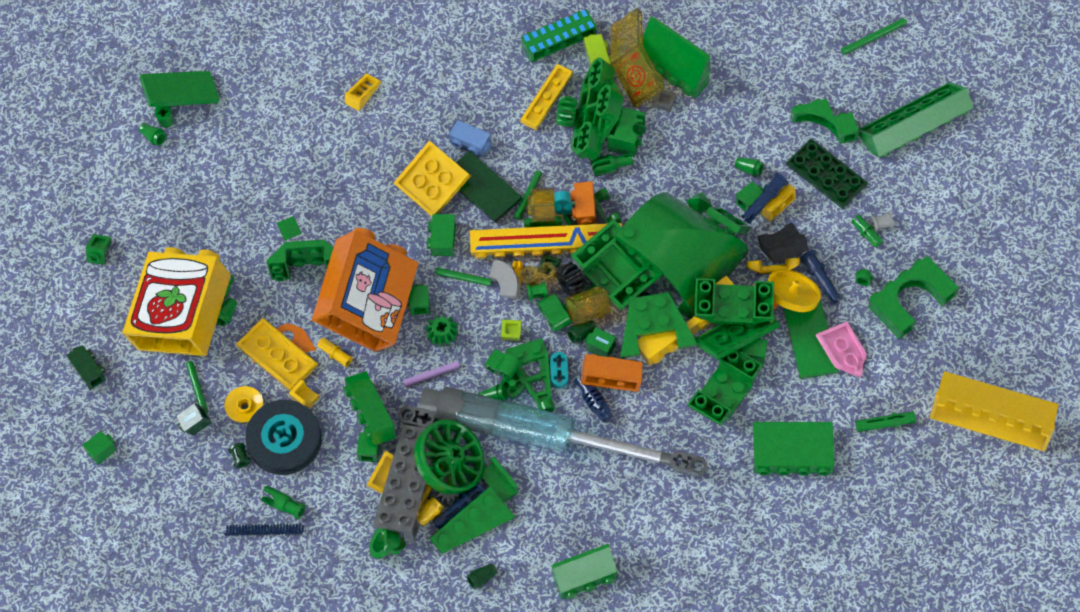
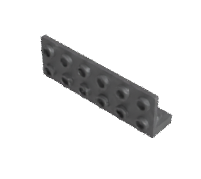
(403, 488)

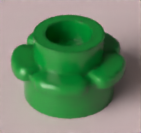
(863, 277)

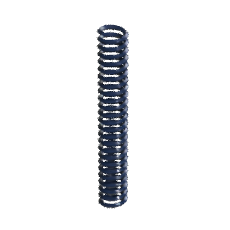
(271, 531)

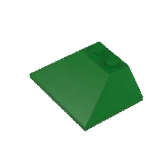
(615, 266)

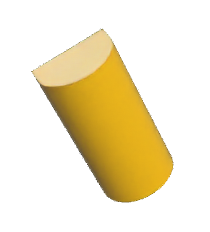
(777, 205)

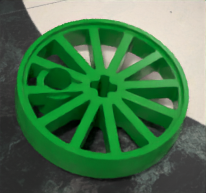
(449, 457)

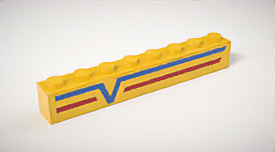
(531, 240)

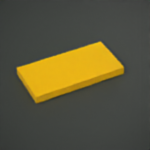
(276, 354)

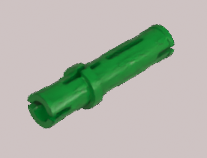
(885, 421)

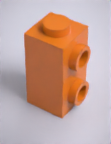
(584, 203)

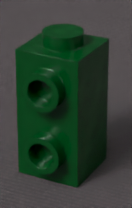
(85, 366)

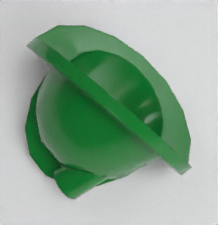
(386, 542)

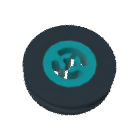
(282, 456)

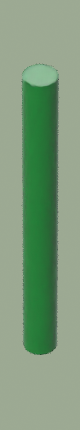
(873, 36)

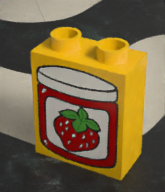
(177, 302)

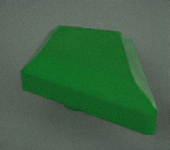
(513, 386)

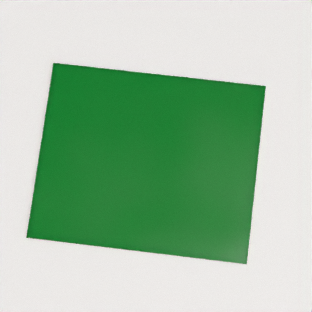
(289, 228)

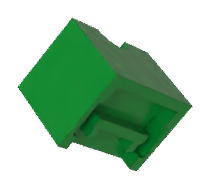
(625, 132)

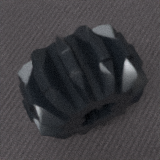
(570, 279)

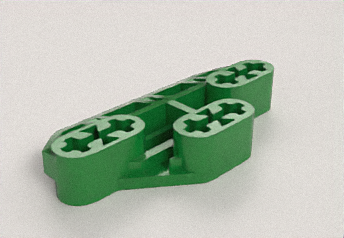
(596, 111)

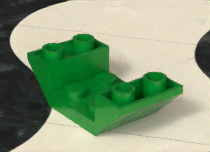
(298, 254)
(734, 302)
(726, 387)

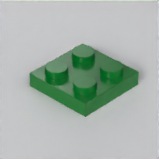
(732, 223)

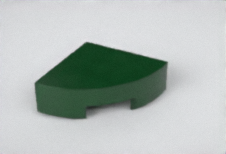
(555, 261)

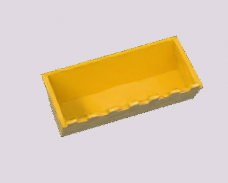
(994, 411)

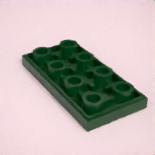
(826, 173)
(487, 189)

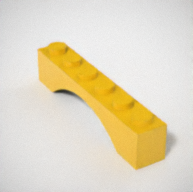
(655, 346)

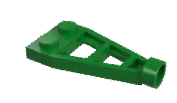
(529, 353)

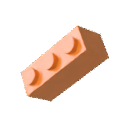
(611, 372)

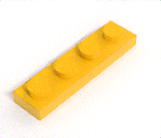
(546, 97)

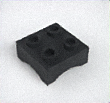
(783, 244)

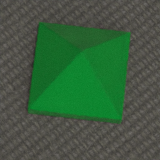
(699, 202)

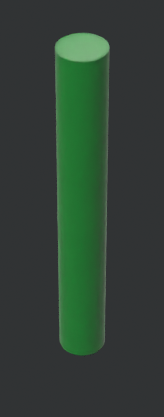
(523, 205)
(463, 276)
(196, 384)

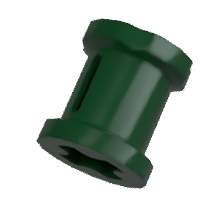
(239, 455)

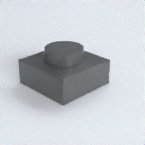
(664, 100)

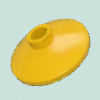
(242, 396)

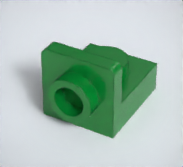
(97, 248)

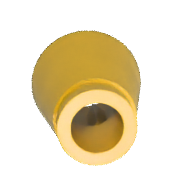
(429, 511)

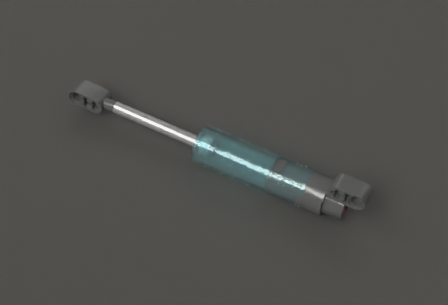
(528, 426)

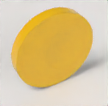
(794, 291)

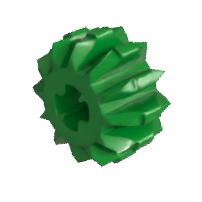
(566, 111)
(434, 330)

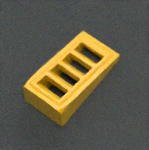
(355, 100)

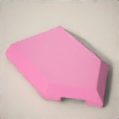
(843, 348)

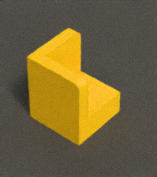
(303, 394)

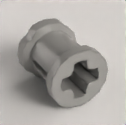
(882, 221)

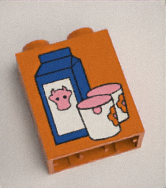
(365, 290)

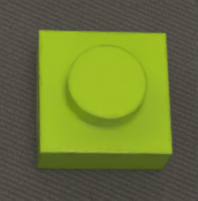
(511, 330)

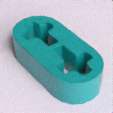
(563, 202)
(563, 370)

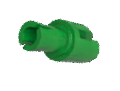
(609, 164)

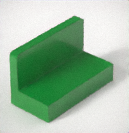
(499, 481)

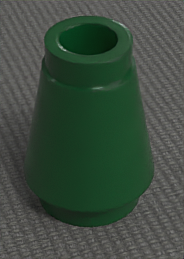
(579, 332)
(480, 576)

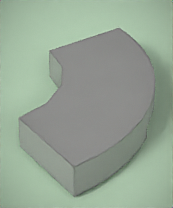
(507, 279)

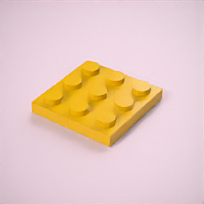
(431, 179)

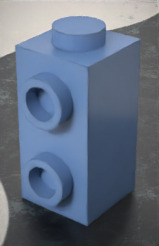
(470, 139)

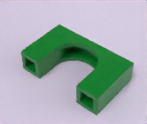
(922, 274)

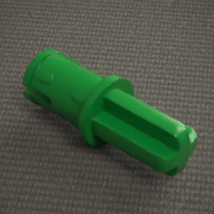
(867, 231)

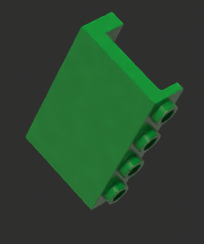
(793, 448)

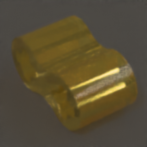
(538, 273)

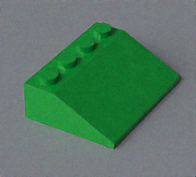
(676, 58)

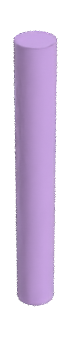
(431, 374)

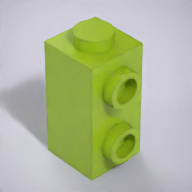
(596, 48)

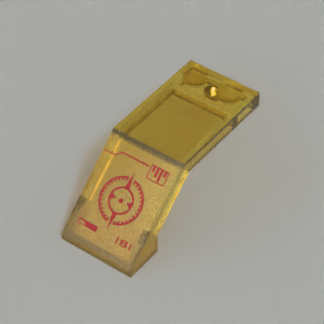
(632, 61)

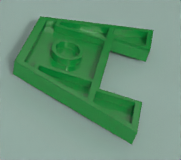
(654, 316)

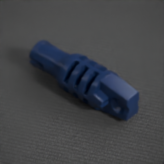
(594, 400)

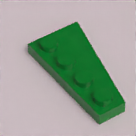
(473, 520)

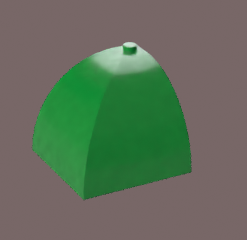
(682, 245)

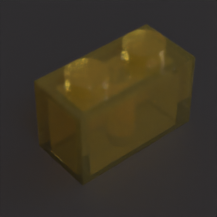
(541, 204)
(588, 305)

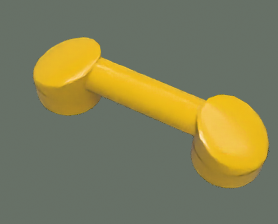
(756, 266)

